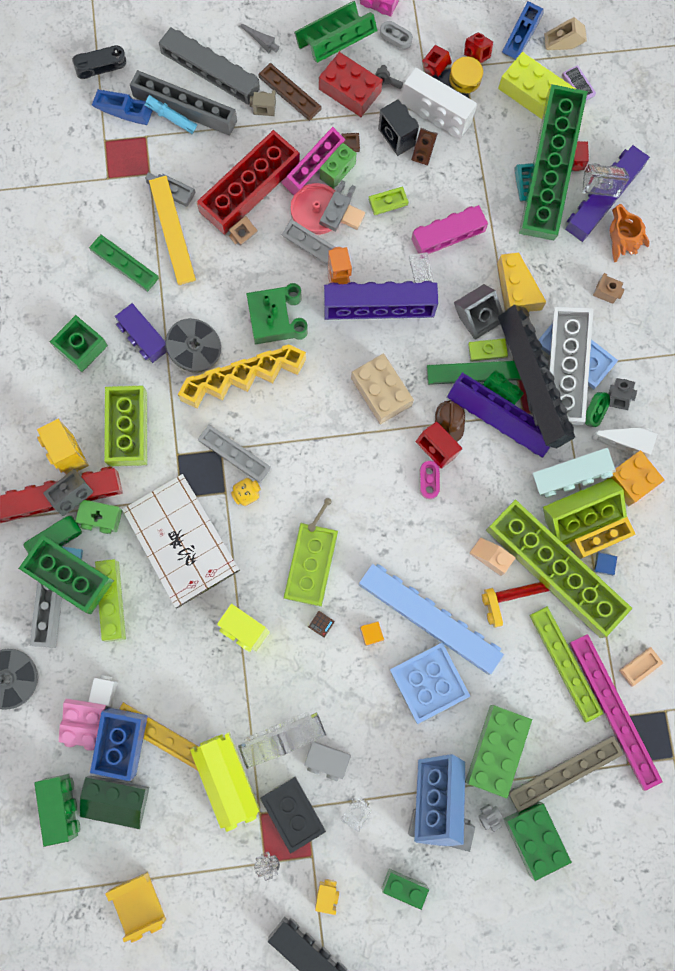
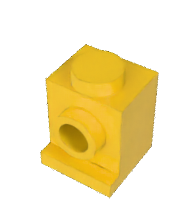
(327, 897)

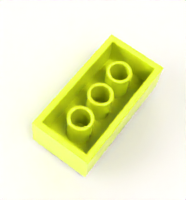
(529, 83)
(243, 627)

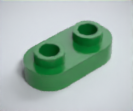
(597, 409)

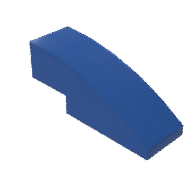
(122, 106)

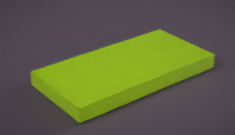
(310, 565)

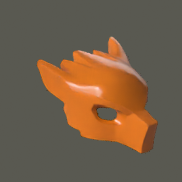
(625, 233)

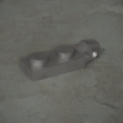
(181, 192)

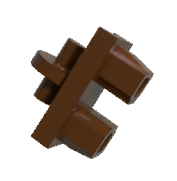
(424, 146)

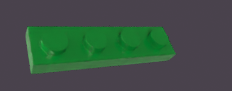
(124, 262)

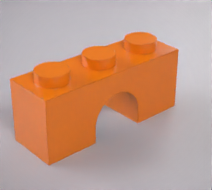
(339, 265)

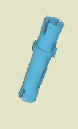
(170, 114)

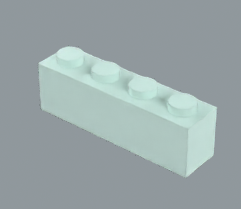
(574, 472)

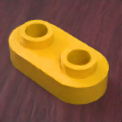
(494, 616)

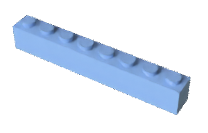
(430, 619)

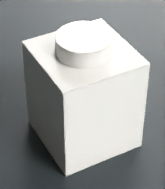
(103, 690)

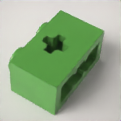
(338, 165)
(89, 510)

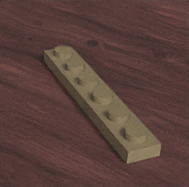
(565, 773)

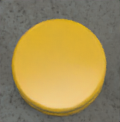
(466, 74)

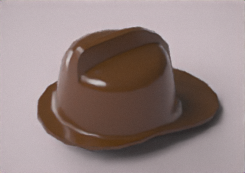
(451, 418)

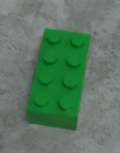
(66, 574)

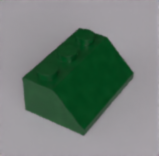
(113, 801)

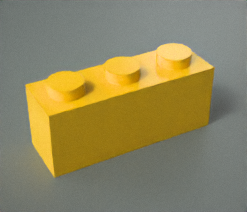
(602, 538)

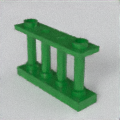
(335, 31)

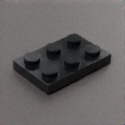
(293, 814)

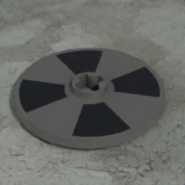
(180, 349)
(22, 680)

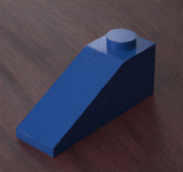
(523, 30)

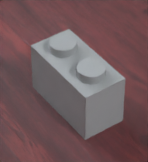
(327, 760)

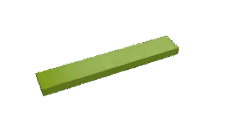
(566, 664)

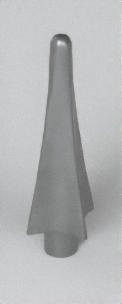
(264, 40)

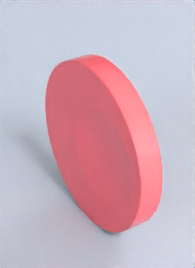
(309, 206)

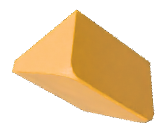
(371, 633)

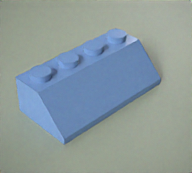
(440, 801)

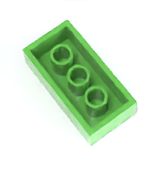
(498, 751)

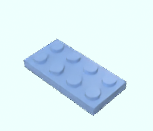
(600, 360)

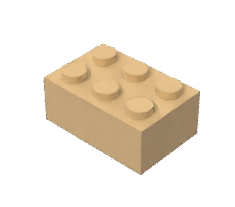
(382, 388)

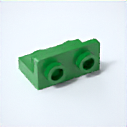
(503, 387)

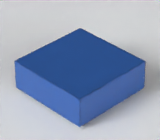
(605, 564)

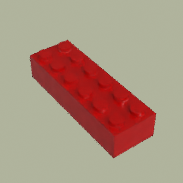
(248, 182)

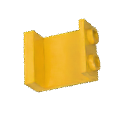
(137, 907)

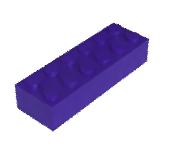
(380, 300)

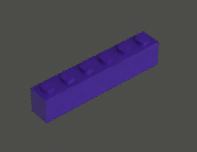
(597, 206)
(498, 413)

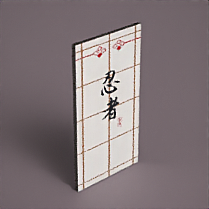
(180, 541)

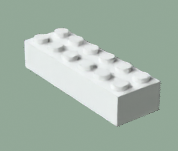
(571, 358)

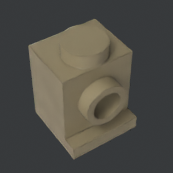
(263, 103)

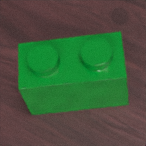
(405, 889)

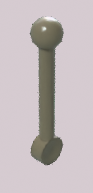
(311, 527)

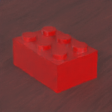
(350, 84)

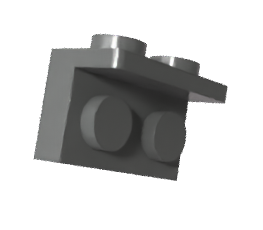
(68, 492)

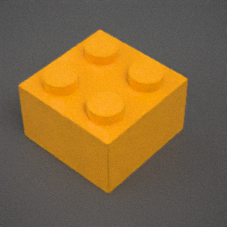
(637, 477)

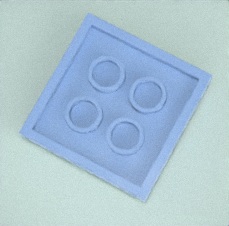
(429, 683)

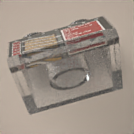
(604, 180)

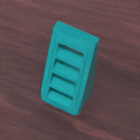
(519, 168)

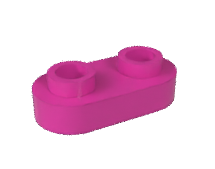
(429, 480)

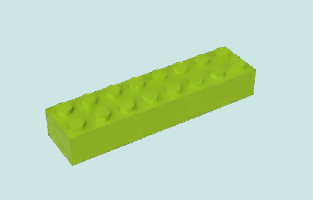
(559, 569)

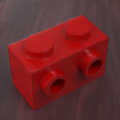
(442, 446)

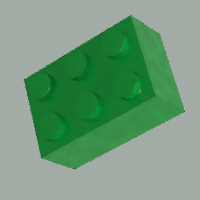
(57, 809)
(537, 841)

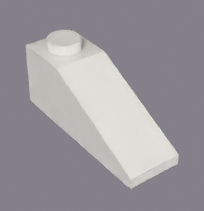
(628, 440)

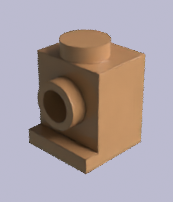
(246, 225)
(609, 289)

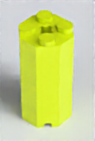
(225, 781)

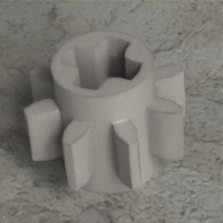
(491, 818)

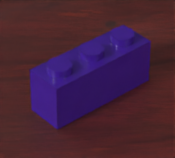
(141, 333)

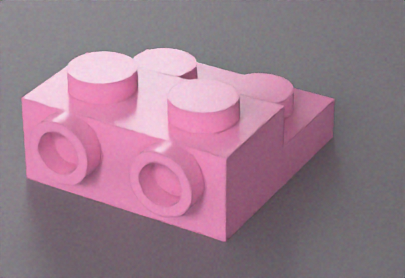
(80, 723)

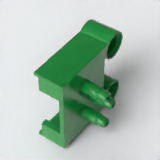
(270, 314)

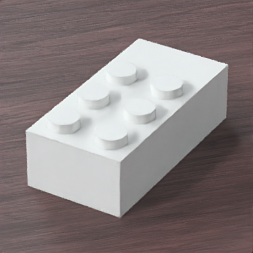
(438, 103)

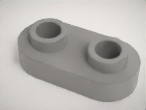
(397, 35)

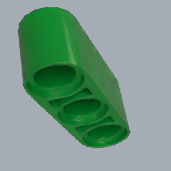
(60, 532)

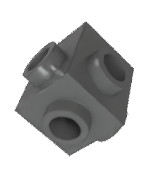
(622, 393)

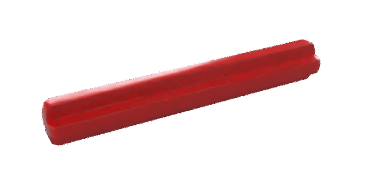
(520, 592)

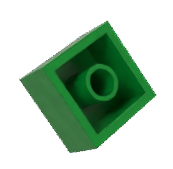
(78, 343)

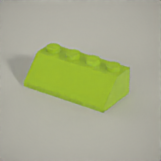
(585, 511)

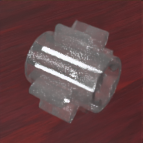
(266, 866)

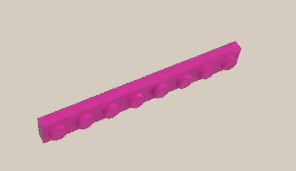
(616, 713)

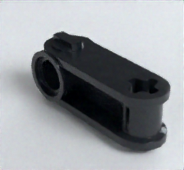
(99, 61)

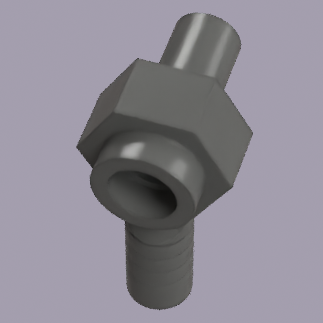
(384, 74)

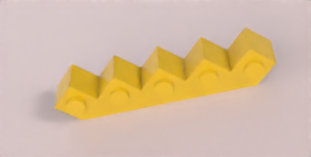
(241, 374)

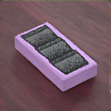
(578, 80)

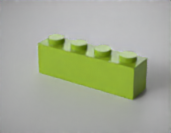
(111, 605)

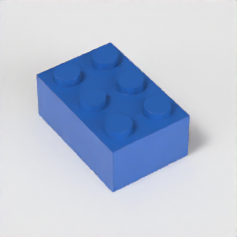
(118, 744)

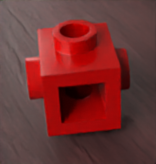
(478, 47)

